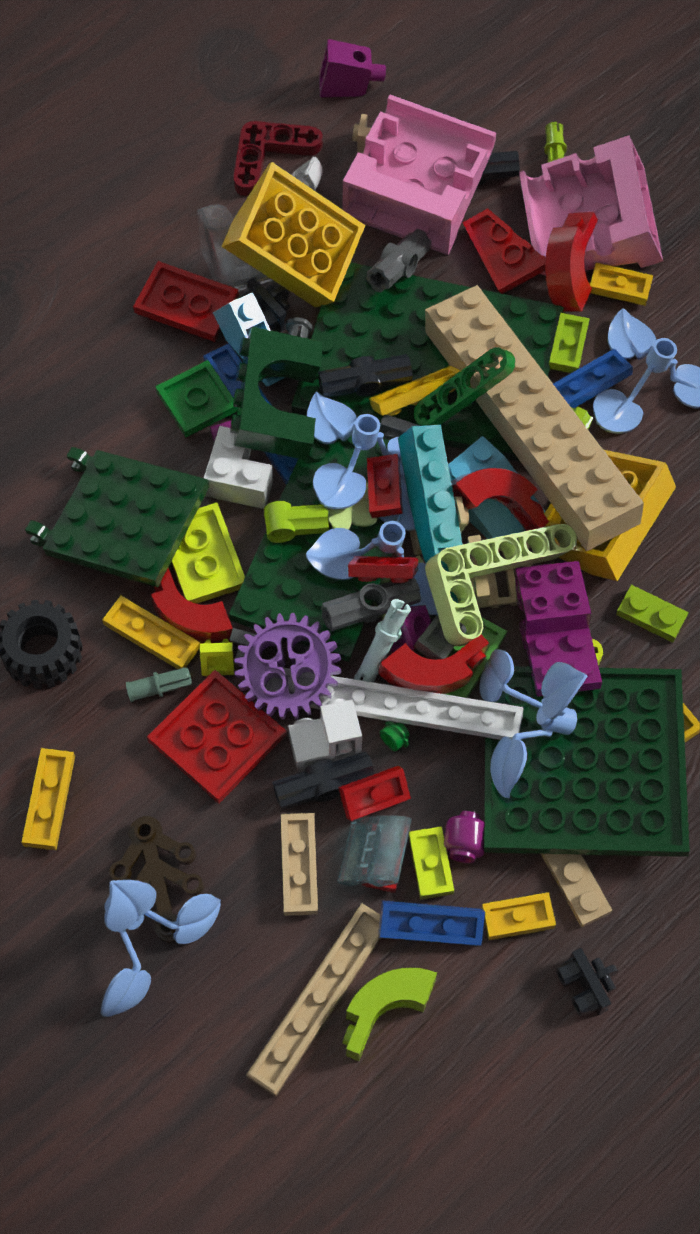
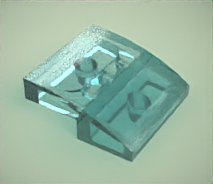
(375, 850)

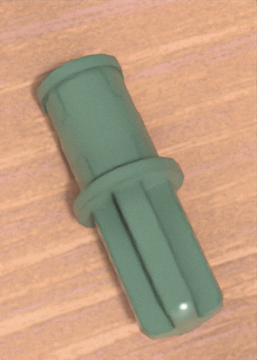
(158, 684)

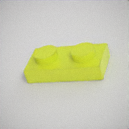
(431, 863)

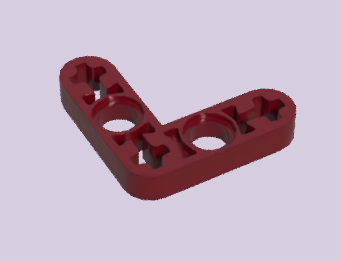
(266, 143)

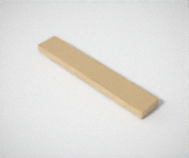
(316, 1001)

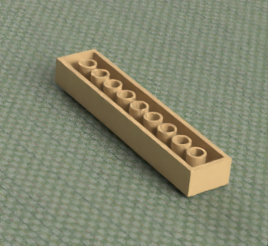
(537, 422)

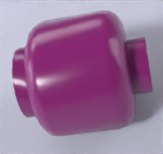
(465, 837)

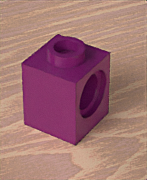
(413, 627)

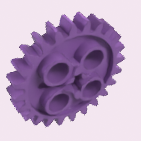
(259, 671)

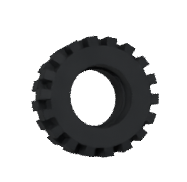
(34, 621)

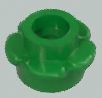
(394, 735)

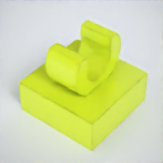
(217, 657)

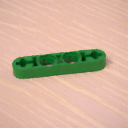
(462, 384)

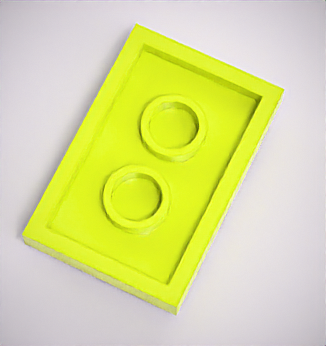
(207, 559)

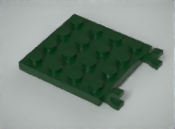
(122, 516)

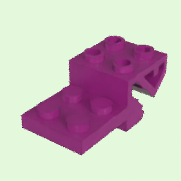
(556, 621)

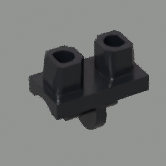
(271, 302)
(594, 996)

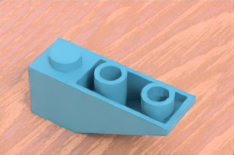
(236, 322)

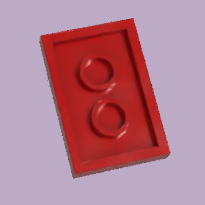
(184, 300)

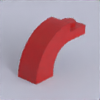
(565, 261)
(505, 487)
(193, 619)
(440, 676)

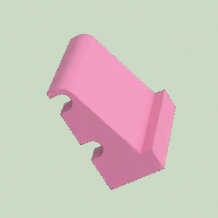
(417, 172)
(609, 186)

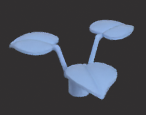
(633, 338)
(332, 482)
(339, 546)
(558, 690)
(126, 910)

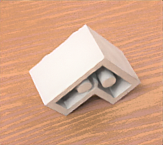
(234, 476)
(330, 737)

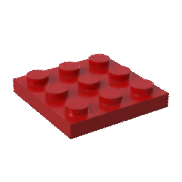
(216, 736)

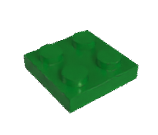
(196, 398)

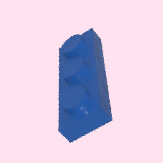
(594, 378)
(431, 923)

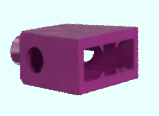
(347, 70)

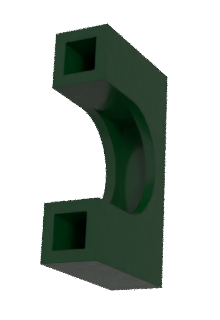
(257, 422)

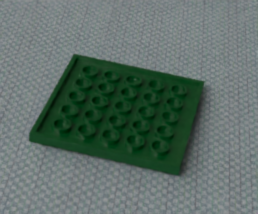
(607, 784)

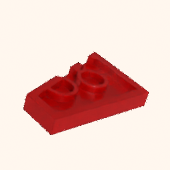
(503, 252)

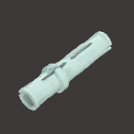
(387, 633)

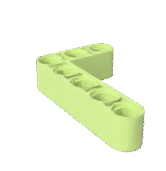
(488, 562)

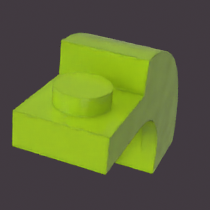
(384, 993)

